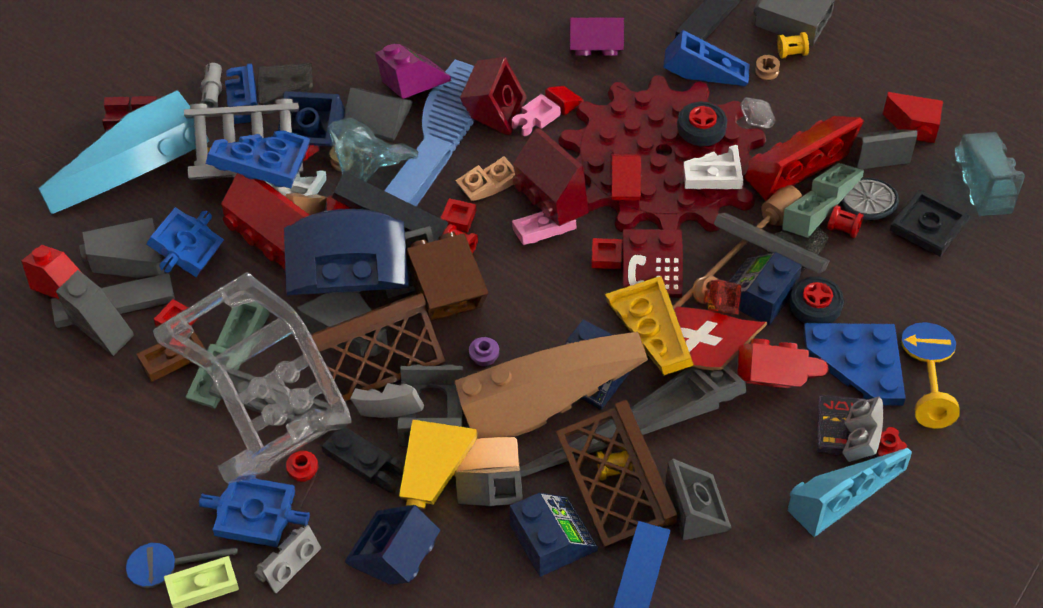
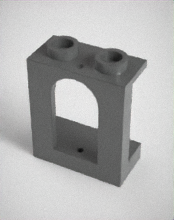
(426, 377)

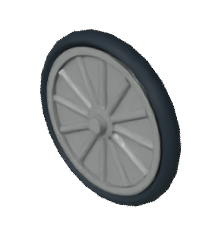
(872, 198)

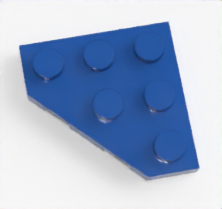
(266, 159)
(860, 357)

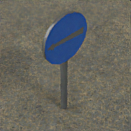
(154, 561)

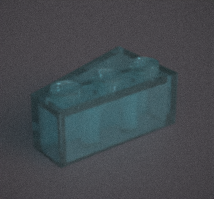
(989, 173)

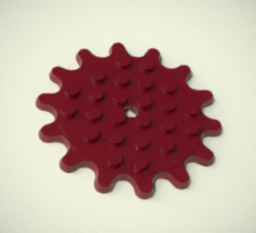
(643, 125)

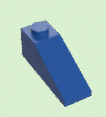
(701, 61)

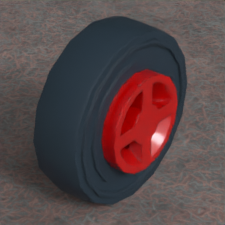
(702, 123)
(827, 300)

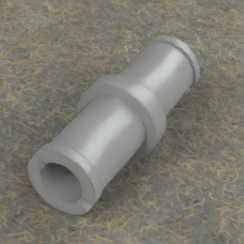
(211, 85)

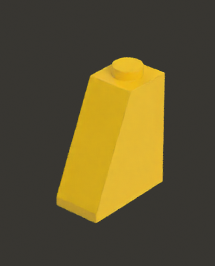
(432, 459)

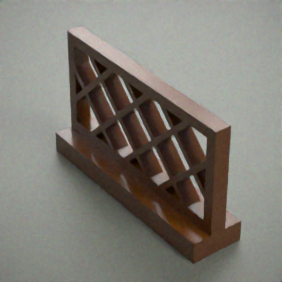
(374, 321)
(641, 461)

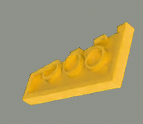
(649, 312)

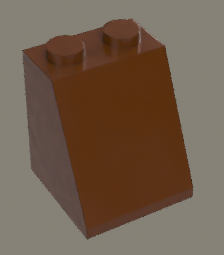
(446, 275)

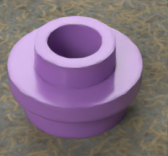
(486, 357)

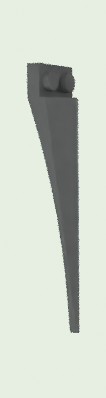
(682, 398)

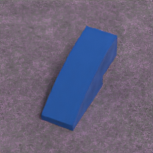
(642, 566)

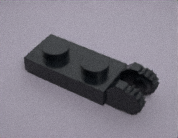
(363, 458)

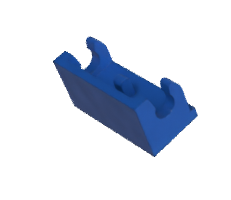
(241, 90)

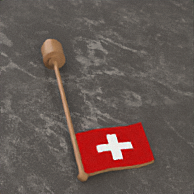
(715, 337)

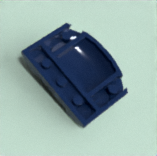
(345, 252)

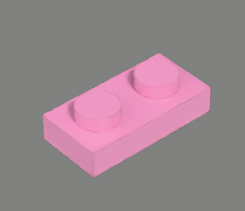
(539, 227)

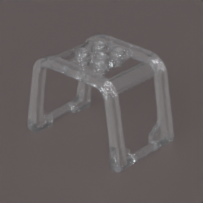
(258, 458)

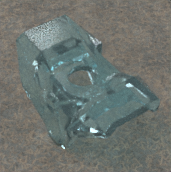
(362, 152)

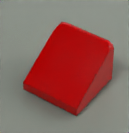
(563, 98)

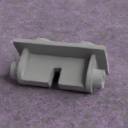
(292, 557)

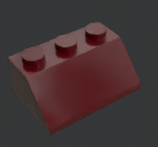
(551, 179)

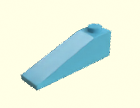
(838, 492)

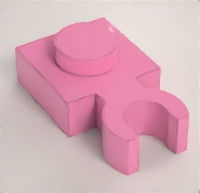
(536, 112)

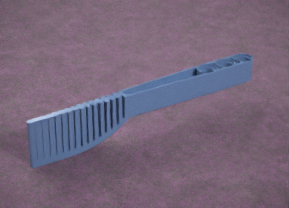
(443, 127)

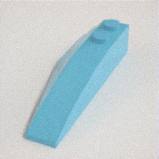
(127, 150)

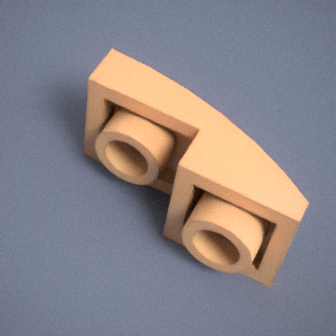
(487, 182)
(491, 453)

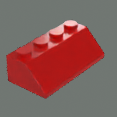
(803, 154)
(260, 215)

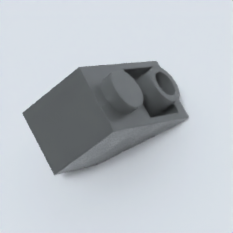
(489, 486)

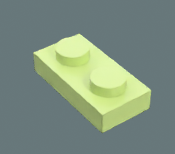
(201, 583)

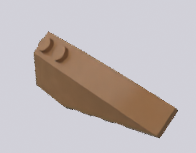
(536, 386)

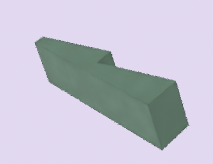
(827, 192)
(240, 324)

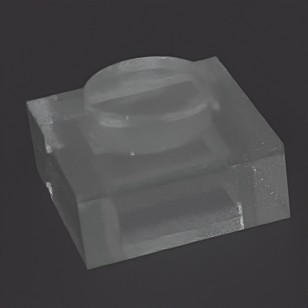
(757, 112)

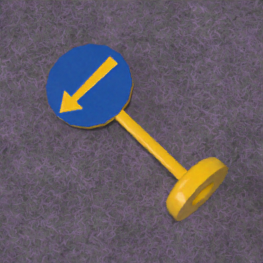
(932, 344)

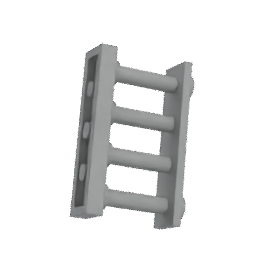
(200, 111)

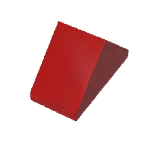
(625, 176)

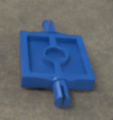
(185, 241)
(254, 511)

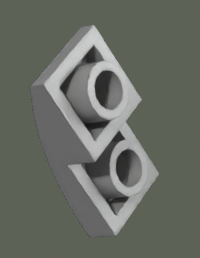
(393, 402)
(865, 425)

